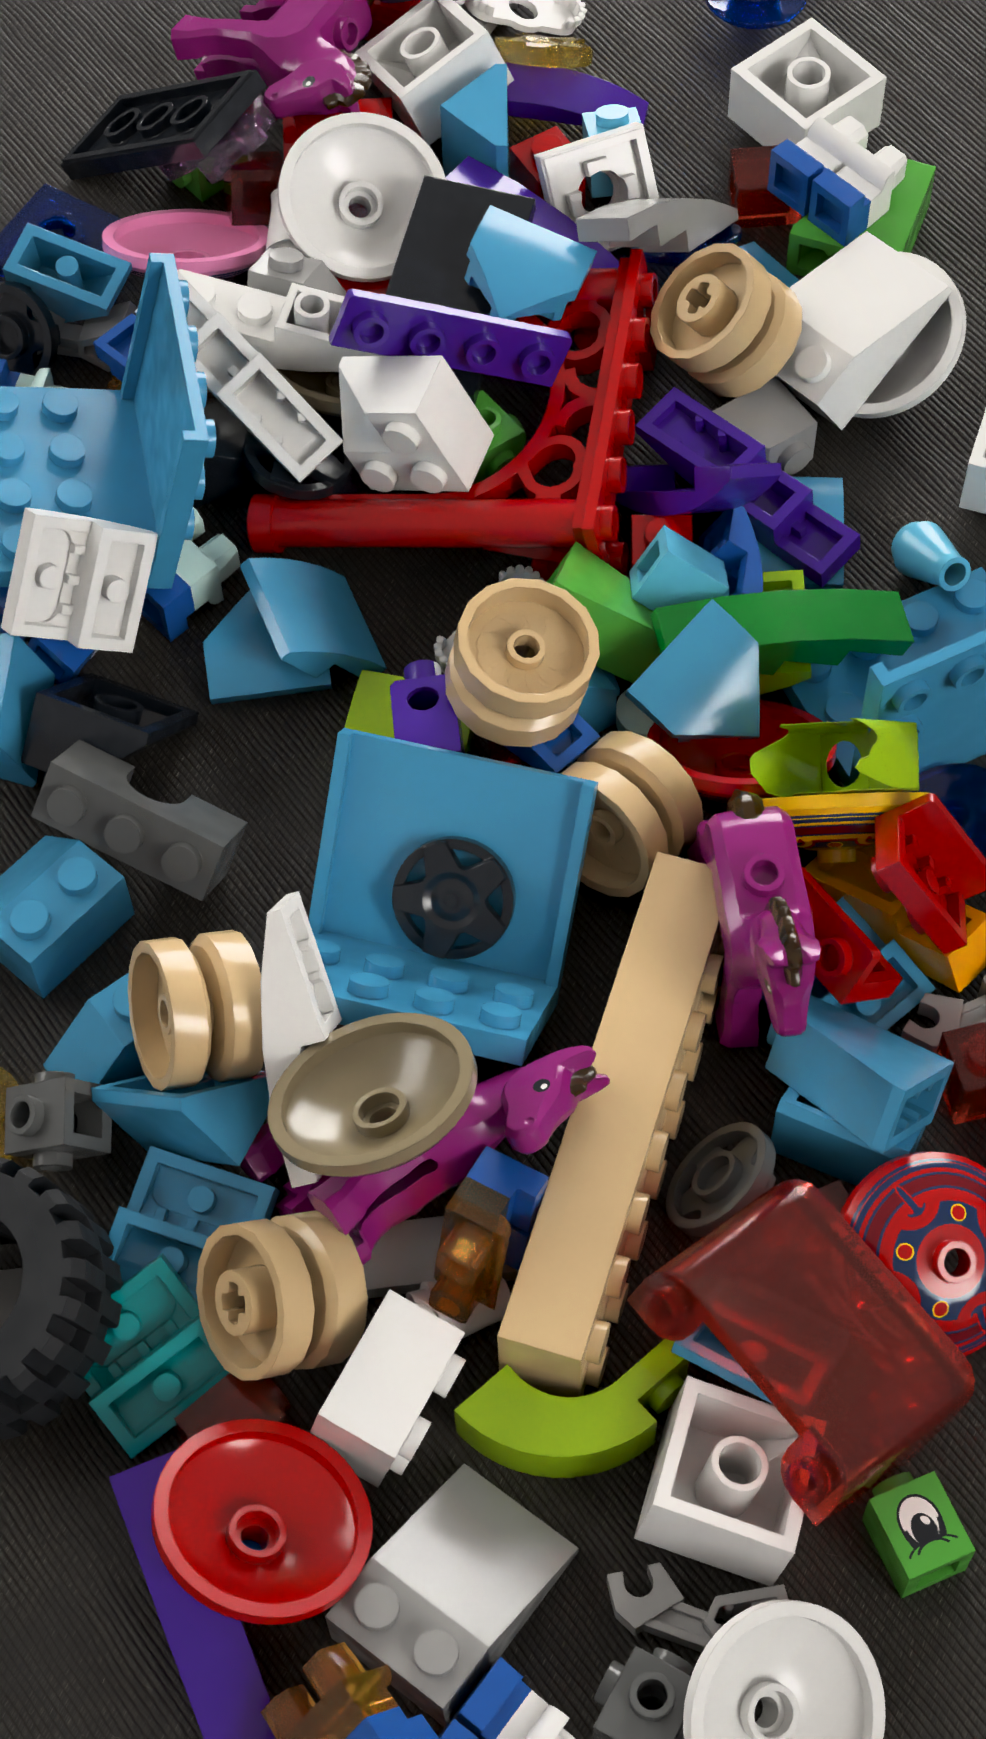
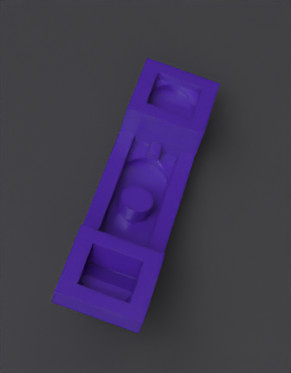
(564, 94)
(716, 489)

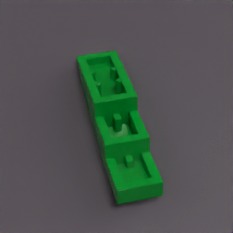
(804, 624)

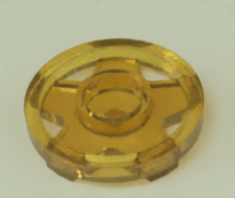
(544, 51)

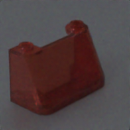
(820, 1336)

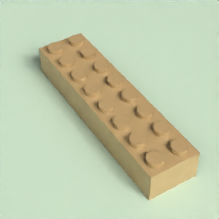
(617, 1137)

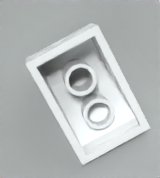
(856, 325)

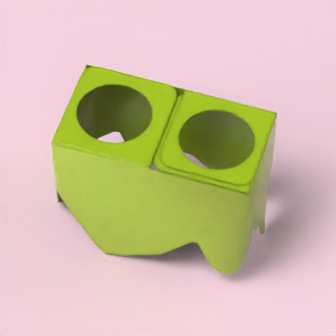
(799, 759)

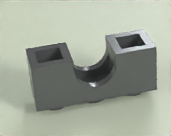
(178, 843)

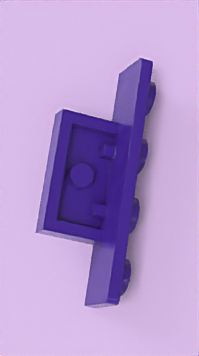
(464, 338)

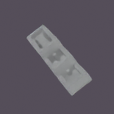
(656, 224)

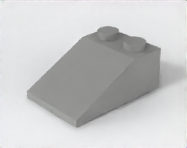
(450, 1591)

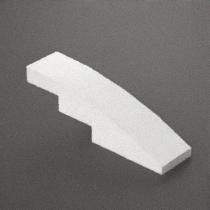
(258, 393)
(295, 998)

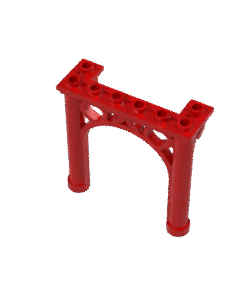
(613, 336)

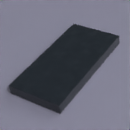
(163, 125)
(436, 245)

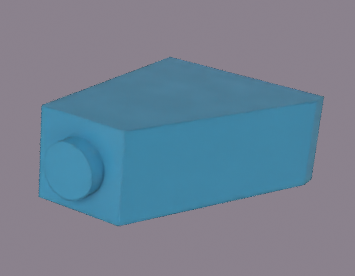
(860, 1074)

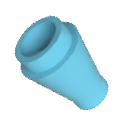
(928, 555)

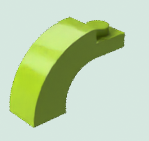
(571, 1434)

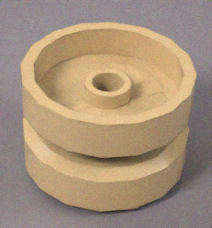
(726, 320)
(521, 662)
(639, 808)
(196, 1009)
(281, 1295)

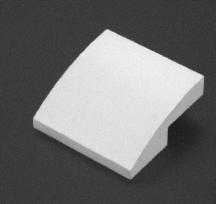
(78, 580)

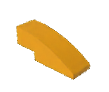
(889, 921)

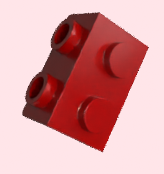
(929, 868)
(848, 960)

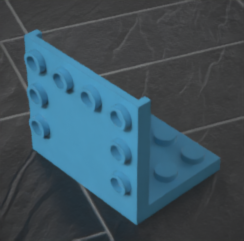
(117, 452)
(933, 683)
(386, 804)

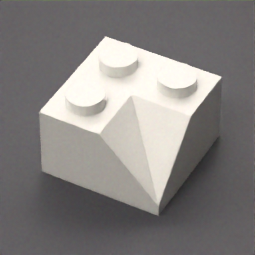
(428, 60)
(800, 79)
(410, 424)
(385, 1385)
(721, 1485)

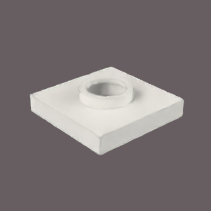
(617, 153)

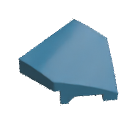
(525, 267)
(245, 662)
(704, 681)

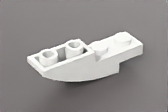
(285, 330)

